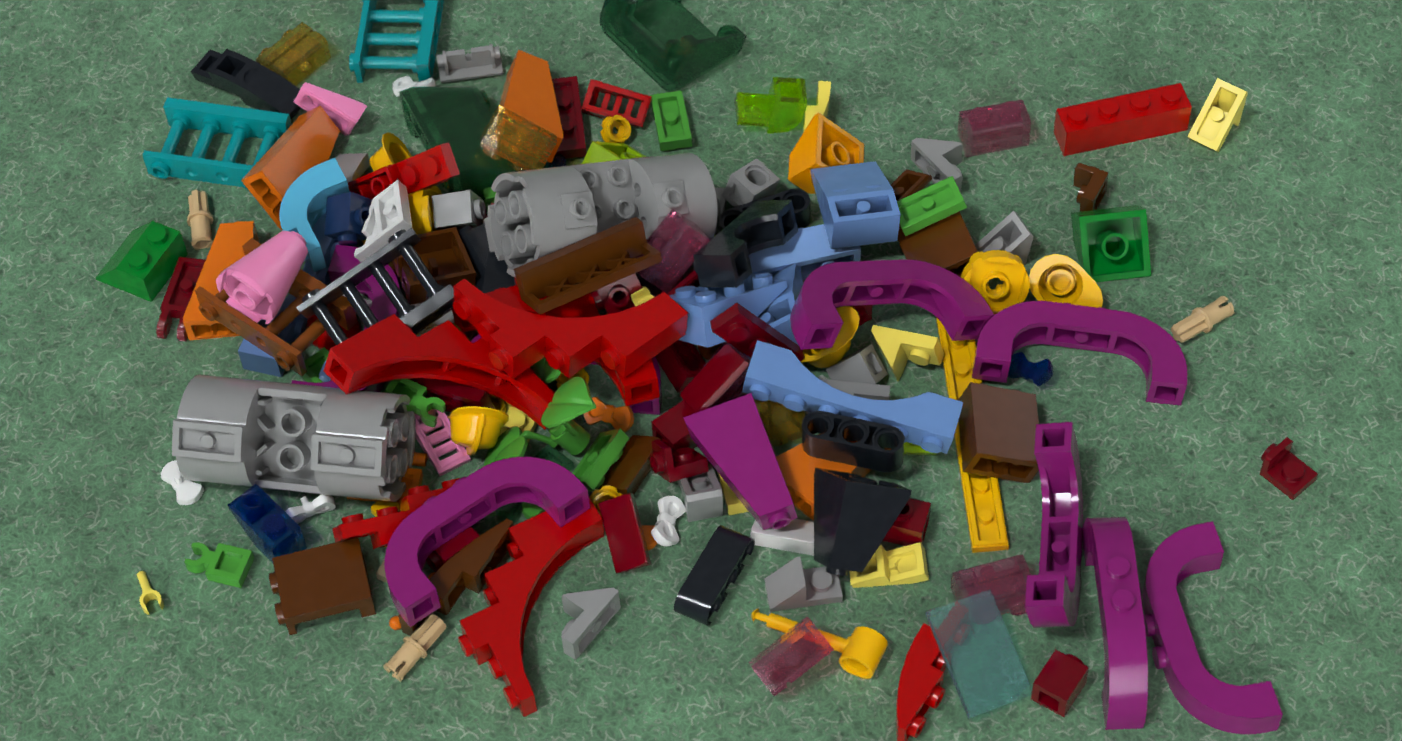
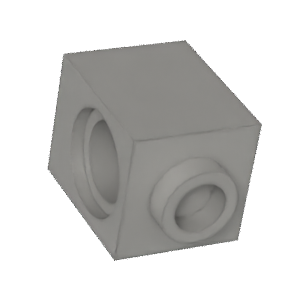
(750, 184)
(458, 210)

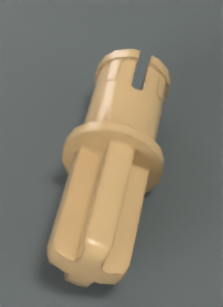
(200, 220)
(1202, 319)
(415, 646)

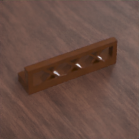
(585, 264)

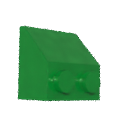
(1112, 242)
(144, 260)

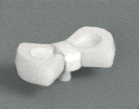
(406, 82)
(186, 490)
(319, 505)
(664, 531)

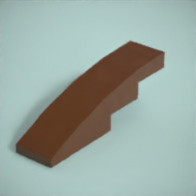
(467, 569)

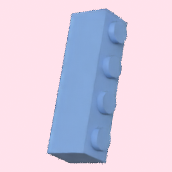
(806, 248)

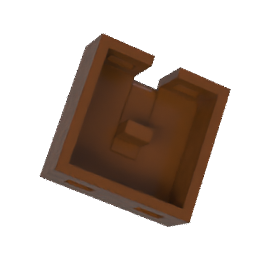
(445, 259)

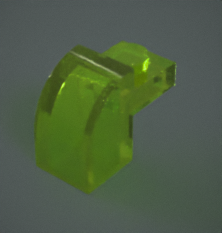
(776, 111)

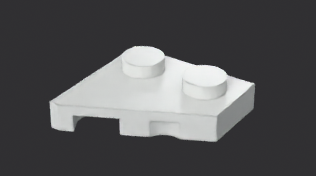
(387, 215)

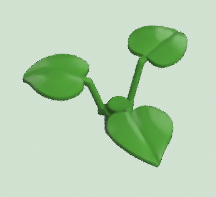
(567, 403)

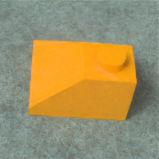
(819, 147)

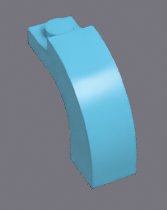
(307, 202)

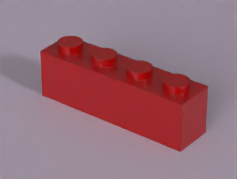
(1122, 119)

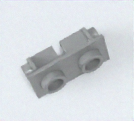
(458, 66)

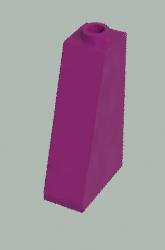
(741, 452)

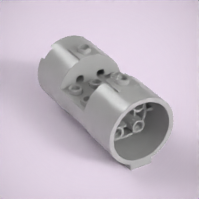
(564, 204)
(294, 437)

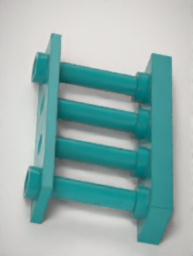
(424, 39)
(213, 120)

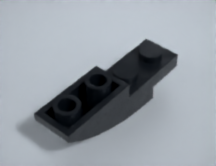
(249, 80)

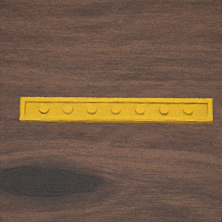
(980, 492)

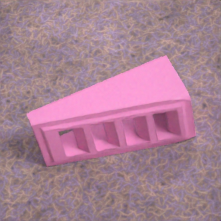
(341, 109)
(426, 442)

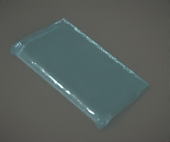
(979, 653)

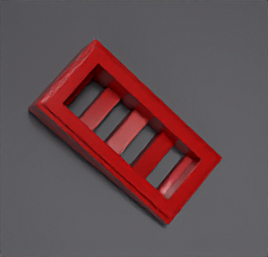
(596, 87)

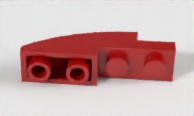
(416, 172)
(388, 519)
(919, 684)

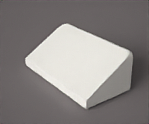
(795, 537)

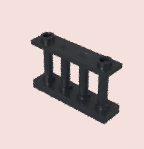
(438, 301)

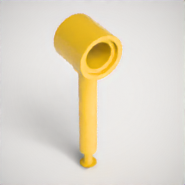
(859, 651)

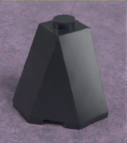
(489, 271)
(852, 518)

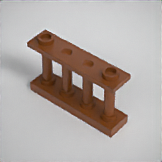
(267, 338)

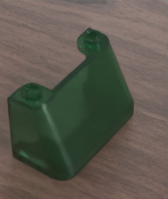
(668, 40)
(459, 118)

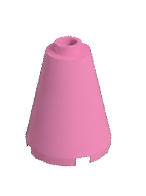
(264, 276)

